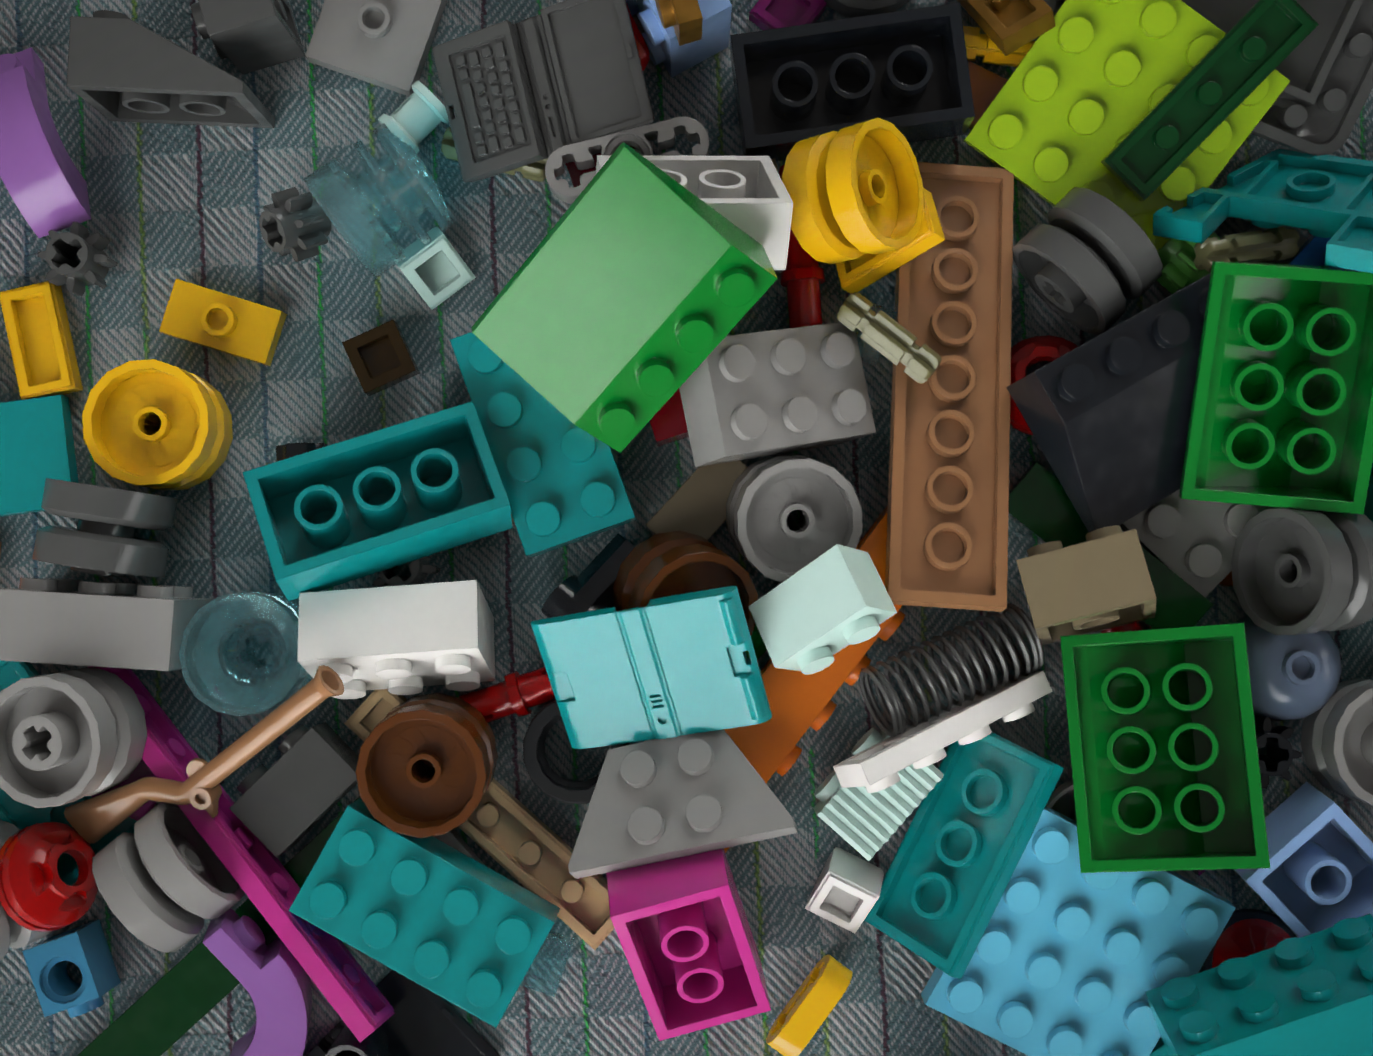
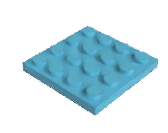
(1077, 952)

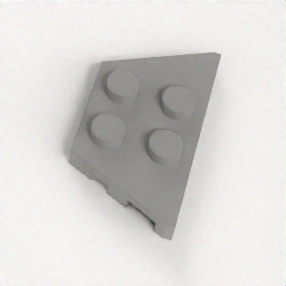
(674, 802)

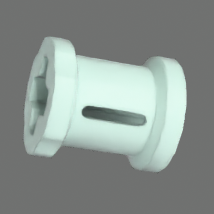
(416, 116)

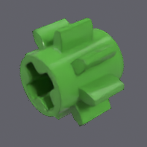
(1178, 264)

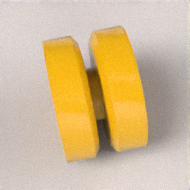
(854, 191)
(126, 432)

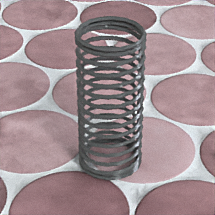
(1005, 650)

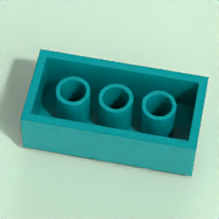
(553, 472)
(378, 500)
(426, 912)
(1282, 1001)

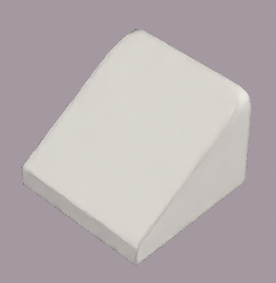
(846, 890)

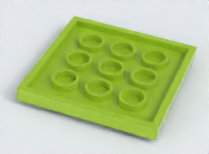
(1092, 85)

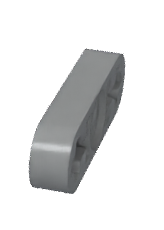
(637, 137)

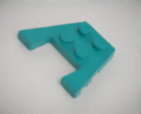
(1289, 189)

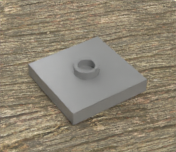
(376, 39)

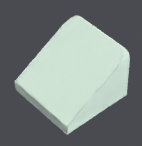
(435, 268)

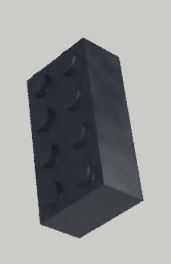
(849, 71)

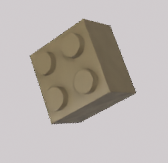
(1087, 584)

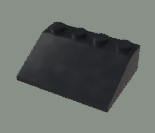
(1120, 409)

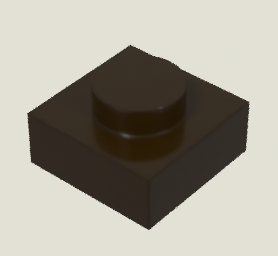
(381, 357)

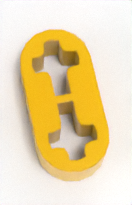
(809, 1007)

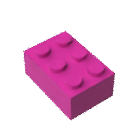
(688, 942)

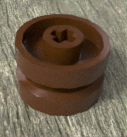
(679, 565)
(405, 790)

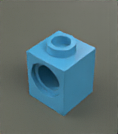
(48, 970)

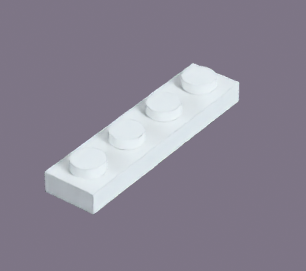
(925, 743)

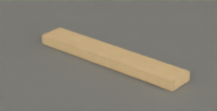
(518, 842)

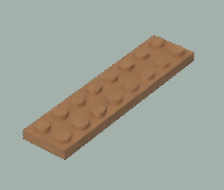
(955, 428)

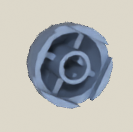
(1290, 672)

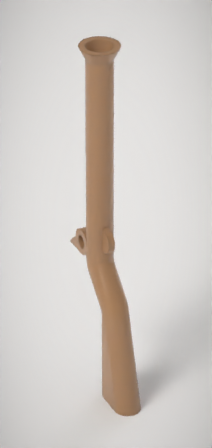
(104, 812)

